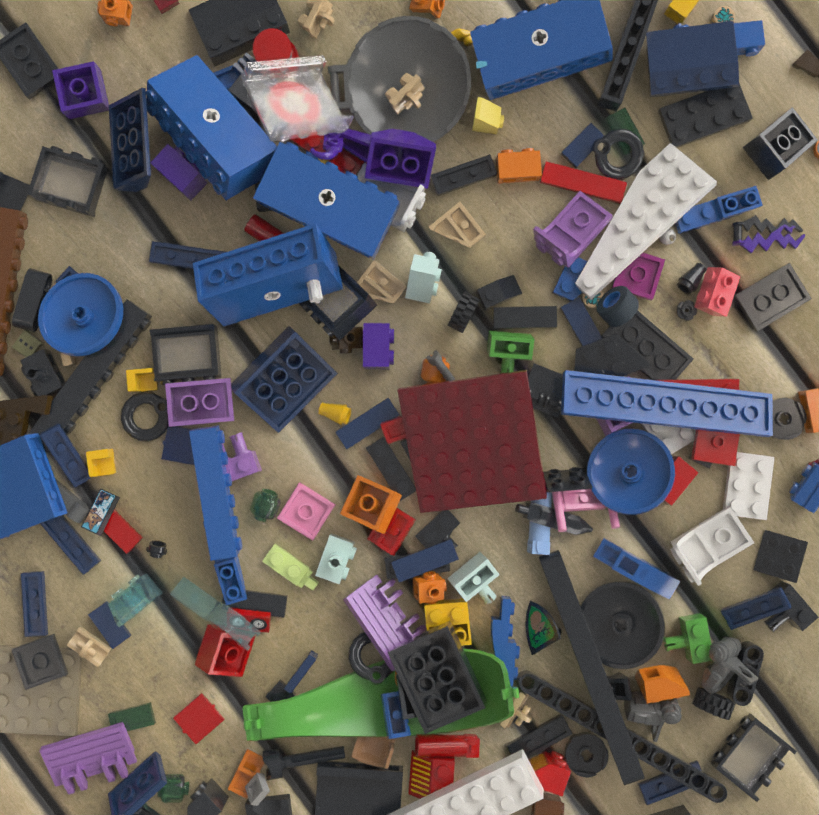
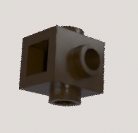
(350, 341)

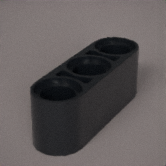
(31, 295)
(754, 665)

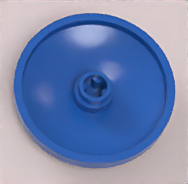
(80, 314)
(631, 471)

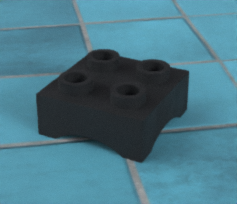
(271, 806)

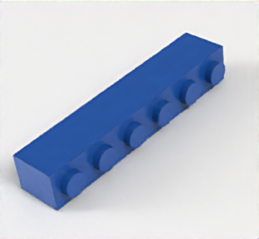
(215, 492)

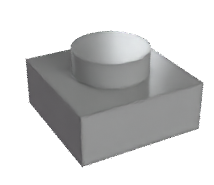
(257, 789)

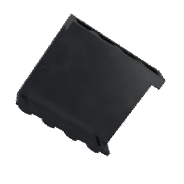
(357, 789)

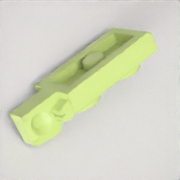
(290, 567)

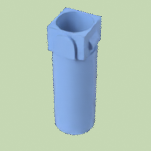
(539, 534)

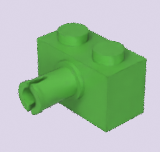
(510, 347)
(694, 638)

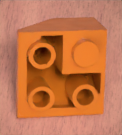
(661, 683)

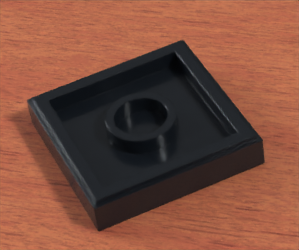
(39, 661)

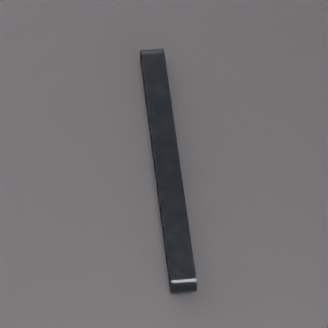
(592, 668)
(649, 749)

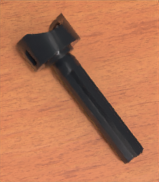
(277, 762)

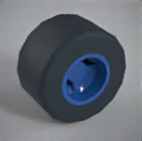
(617, 306)

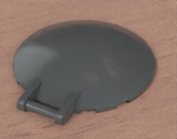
(388, 53)

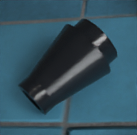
(691, 279)

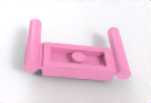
(578, 501)

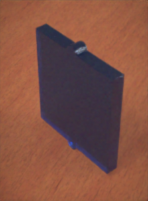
(178, 446)

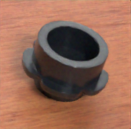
(687, 316)
(157, 549)

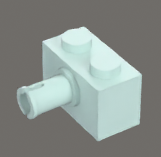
(422, 277)
(335, 558)
(474, 578)

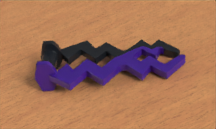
(775, 234)

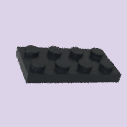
(704, 115)
(662, 353)

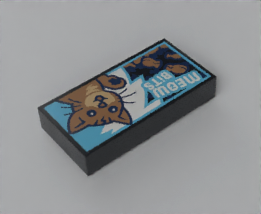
(100, 512)

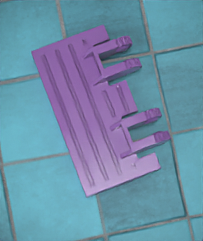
(378, 619)
(93, 753)

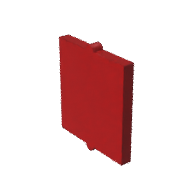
(198, 718)

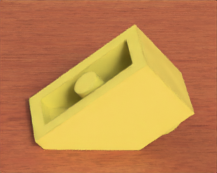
(487, 117)

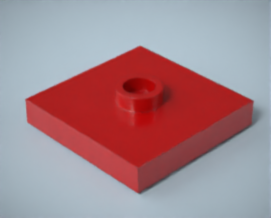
(715, 447)

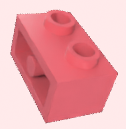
(717, 291)

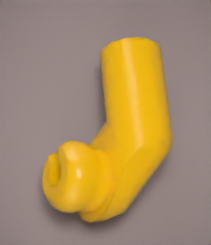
(463, 35)

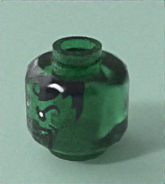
(265, 505)
(174, 789)

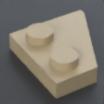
(459, 226)
(381, 283)

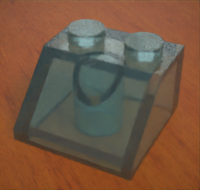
(134, 599)

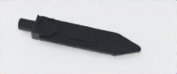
(546, 516)

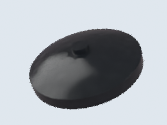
(624, 624)

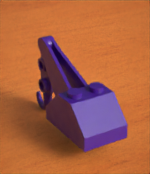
(389, 154)

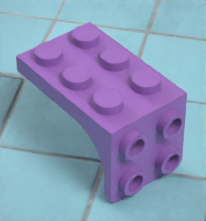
(572, 230)

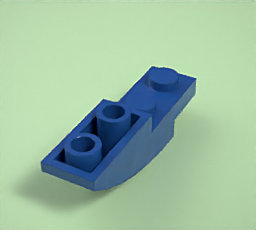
(720, 209)
(636, 569)
(230, 579)
(500, 630)

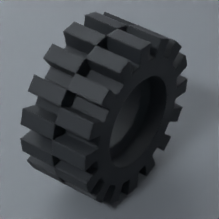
(463, 312)
(714, 703)

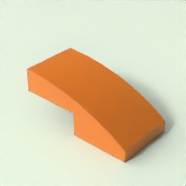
(249, 766)

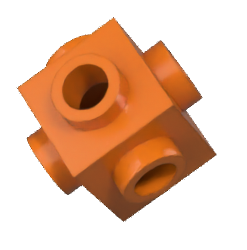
(115, 12)
(429, 587)

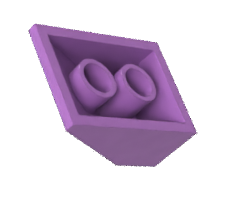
(199, 402)

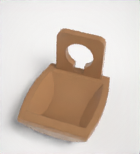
(374, 751)

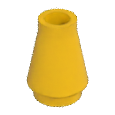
(336, 412)

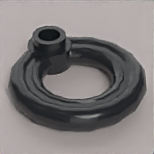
(609, 139)
(128, 411)
(359, 667)

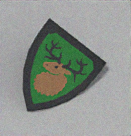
(540, 628)

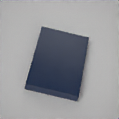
(138, 786)

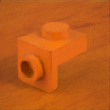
(428, 6)

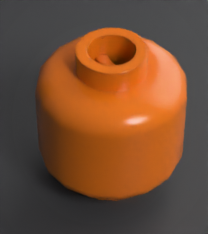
(431, 373)

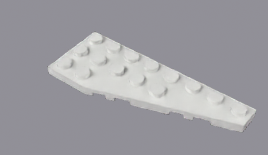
(652, 205)

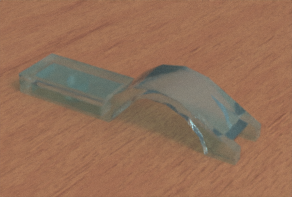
(215, 612)

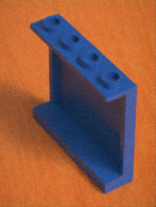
(27, 486)

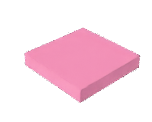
(306, 511)

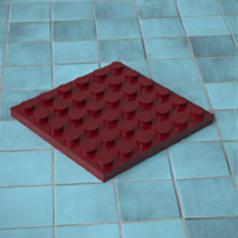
(473, 442)

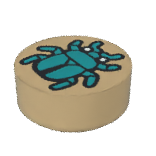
(723, 14)
(593, 302)

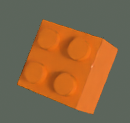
(371, 504)

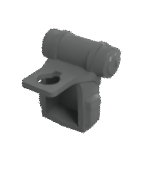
(725, 665)
(652, 713)

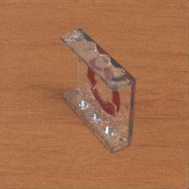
(293, 98)

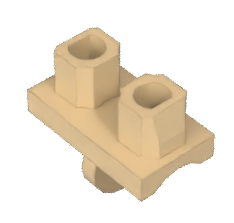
(318, 17)
(406, 96)
(89, 646)
(522, 714)

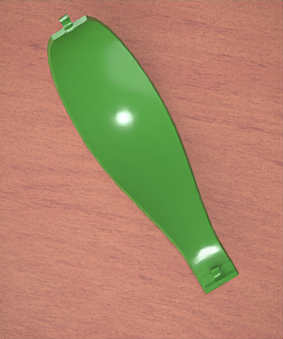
(354, 706)

